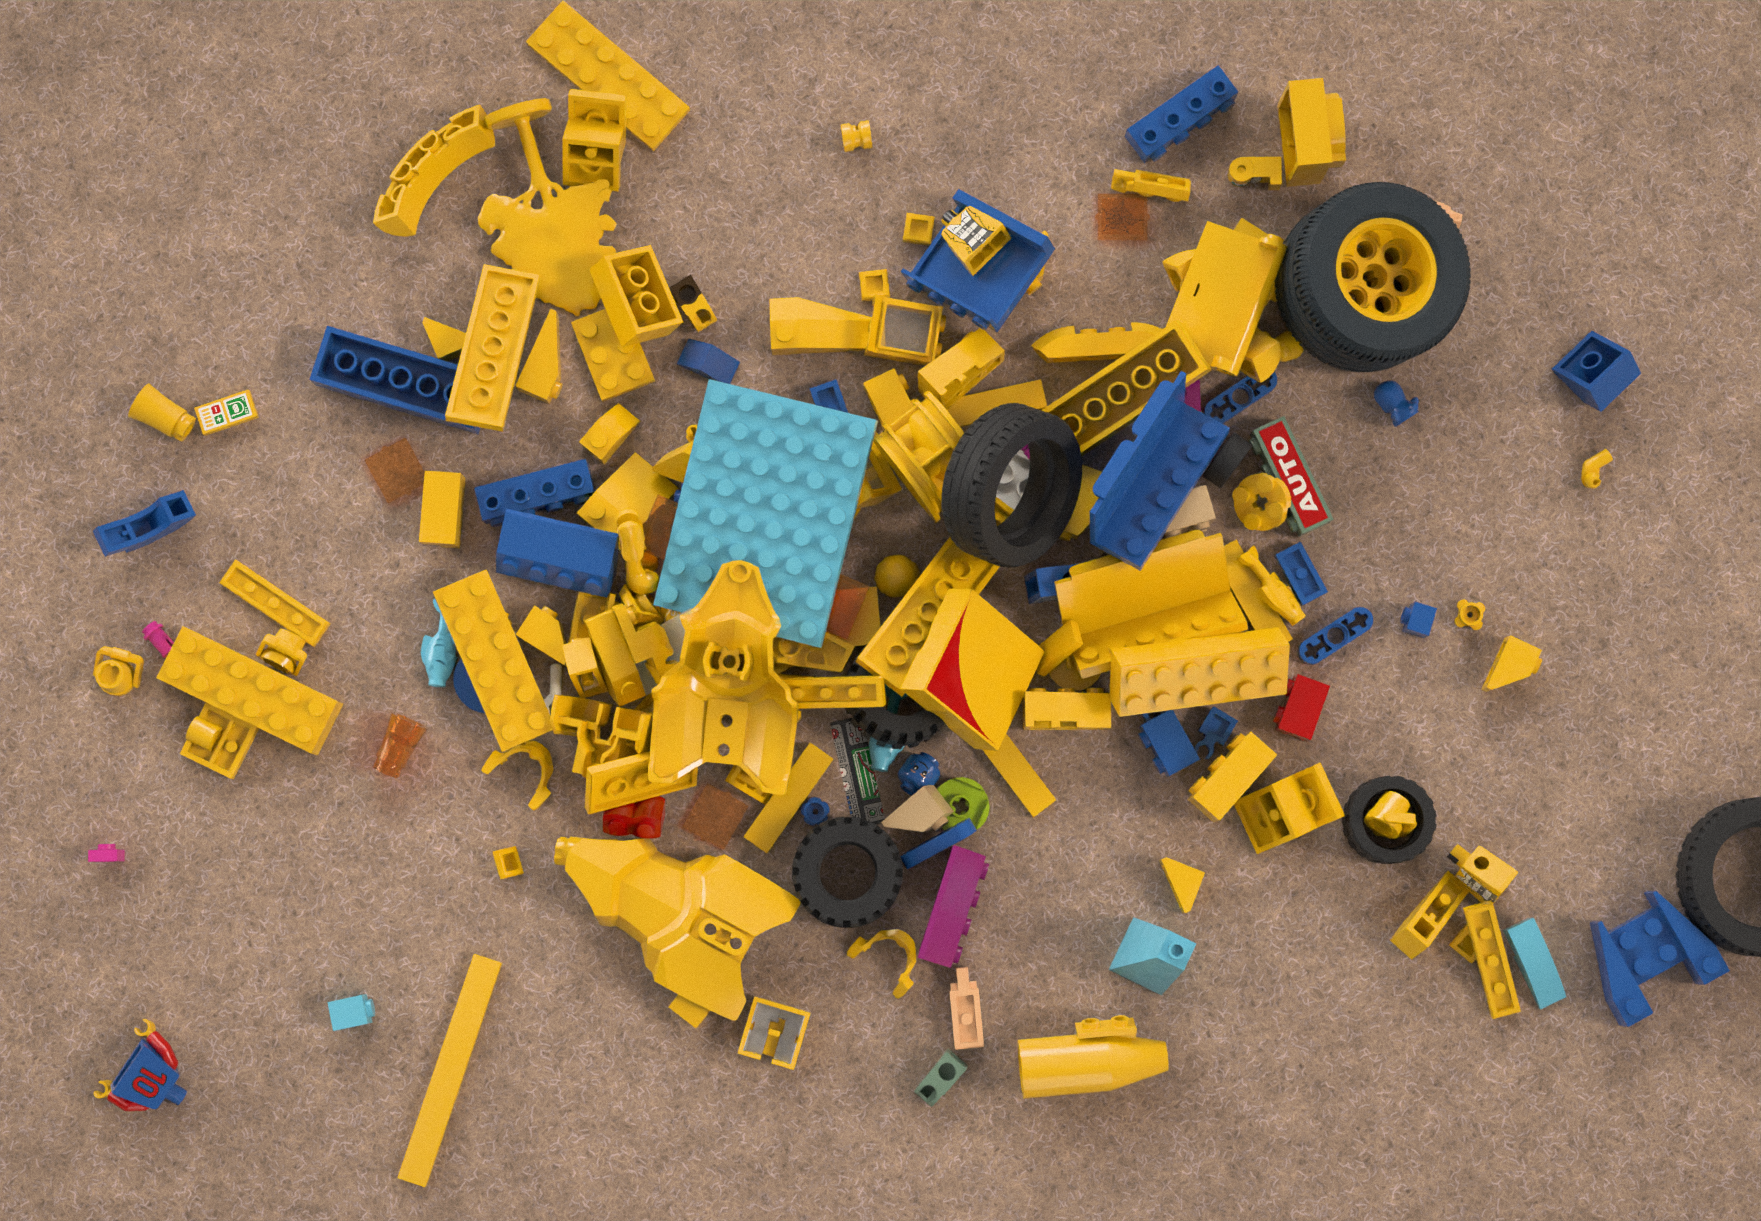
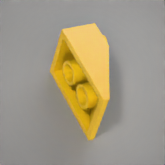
(628, 488)

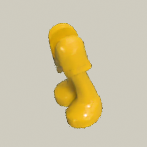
(638, 563)

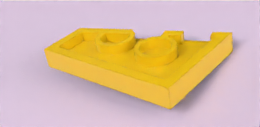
(831, 657)

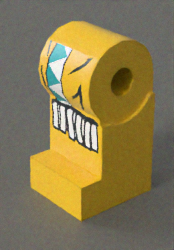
(1256, 170)

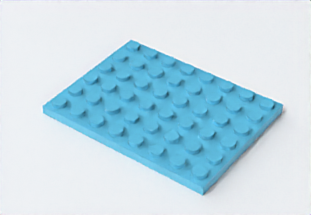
(770, 489)

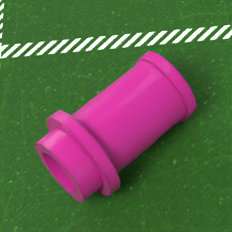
(158, 637)

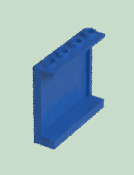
(997, 286)

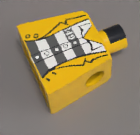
(973, 237)
(1482, 873)

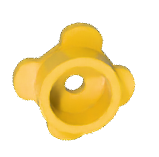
(1477, 614)

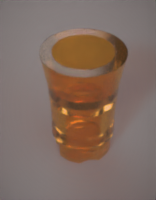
(398, 744)

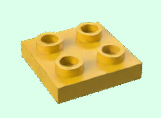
(218, 740)

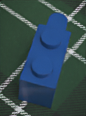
(1167, 742)

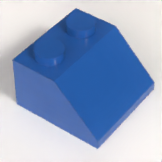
(1597, 370)

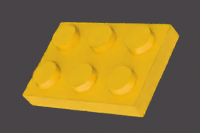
(611, 366)

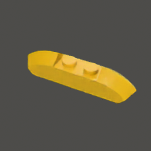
(1066, 346)

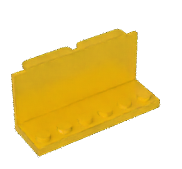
(1173, 598)

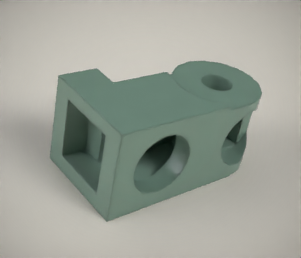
(941, 1077)

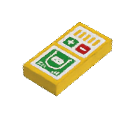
(226, 412)

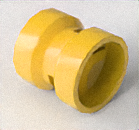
(856, 136)

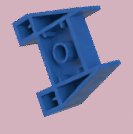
(1647, 948)

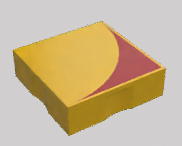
(973, 669)

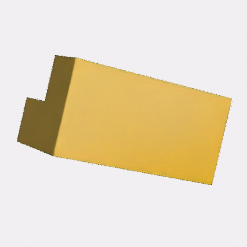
(442, 509)

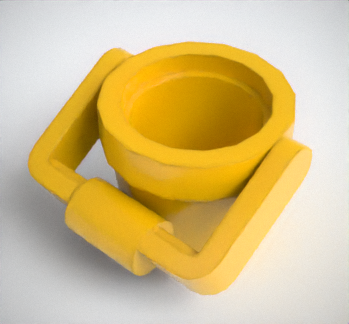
(641, 605)
(283, 651)
(117, 675)
(1390, 816)

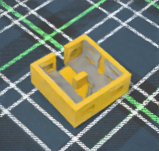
(774, 1031)

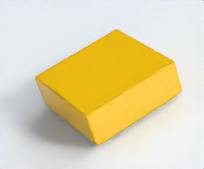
(918, 229)
(874, 283)

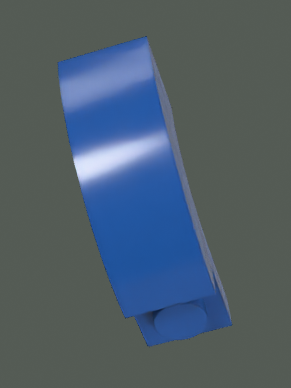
(146, 526)

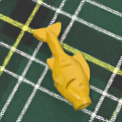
(1273, 590)

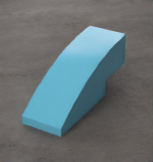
(1535, 962)

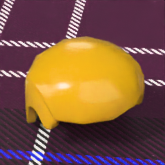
(896, 575)

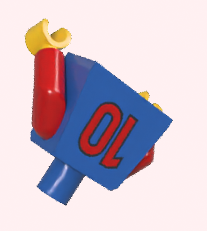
(146, 1076)

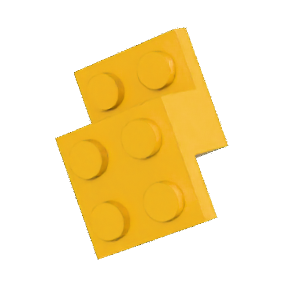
(594, 138)
(1288, 808)

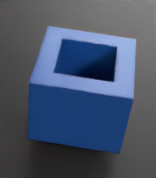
(1418, 619)

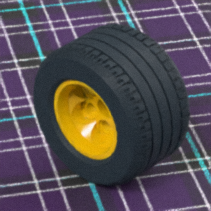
(1426, 261)

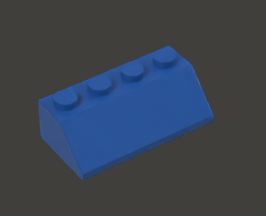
(557, 553)

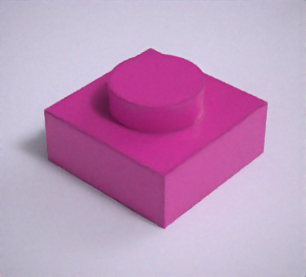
(106, 853)

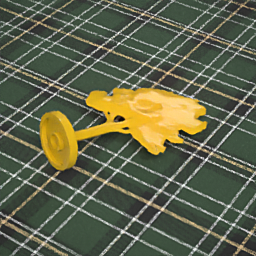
(560, 237)

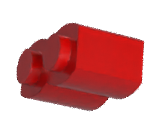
(637, 818)

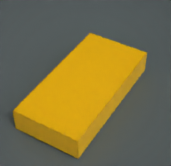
(1059, 646)

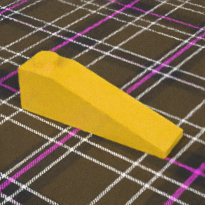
(812, 327)

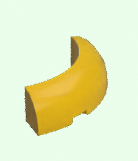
(427, 167)
(1263, 350)

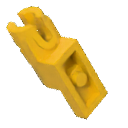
(645, 642)

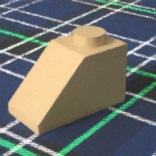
(921, 812)

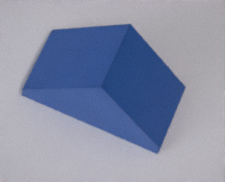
(708, 361)

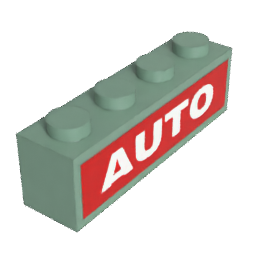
(1285, 460)

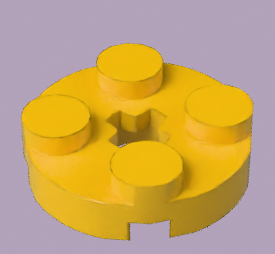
(1246, 498)

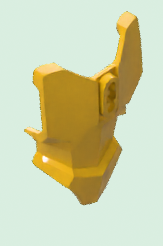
(723, 672)
(669, 905)

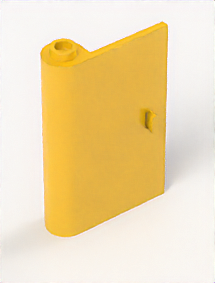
(1232, 292)

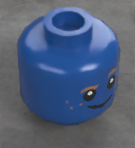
(917, 772)

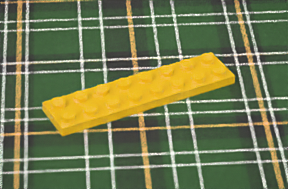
(908, 626)

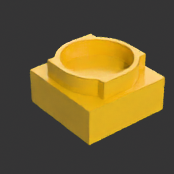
(1310, 131)

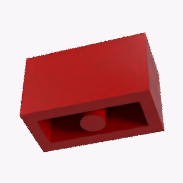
(1301, 707)

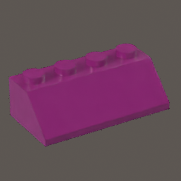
(951, 907)

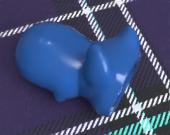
(1393, 401)

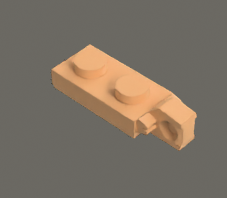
(966, 1012)

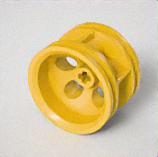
(920, 450)

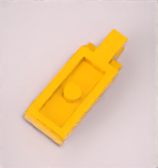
(1151, 184)

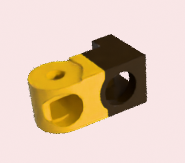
(693, 303)

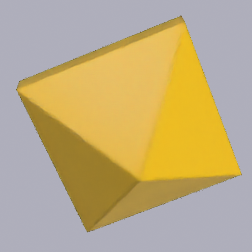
(507, 862)

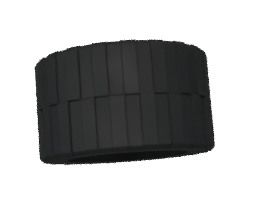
(1421, 806)

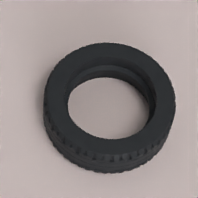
(976, 472)
(1696, 876)

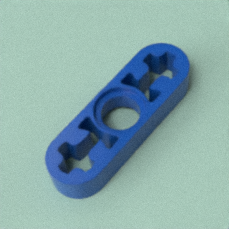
(1227, 414)
(1348, 617)
(938, 843)

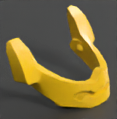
(536, 752)
(904, 941)

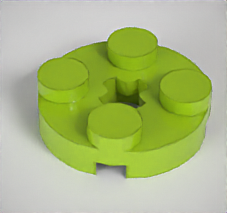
(975, 799)

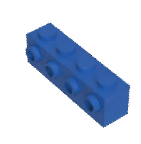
(1182, 114)
(536, 491)

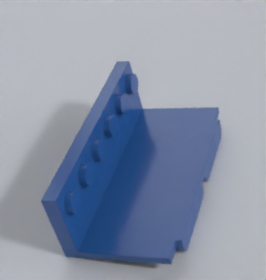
(1152, 475)

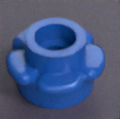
(807, 811)

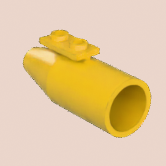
(1093, 1060)

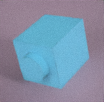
(351, 1012)

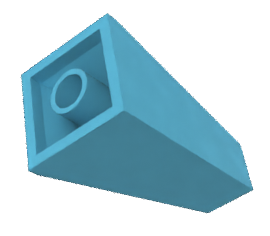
(1151, 956)

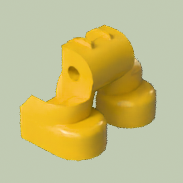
(583, 720)

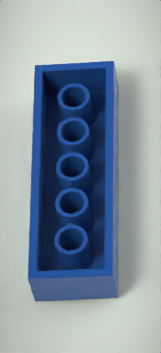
(386, 375)

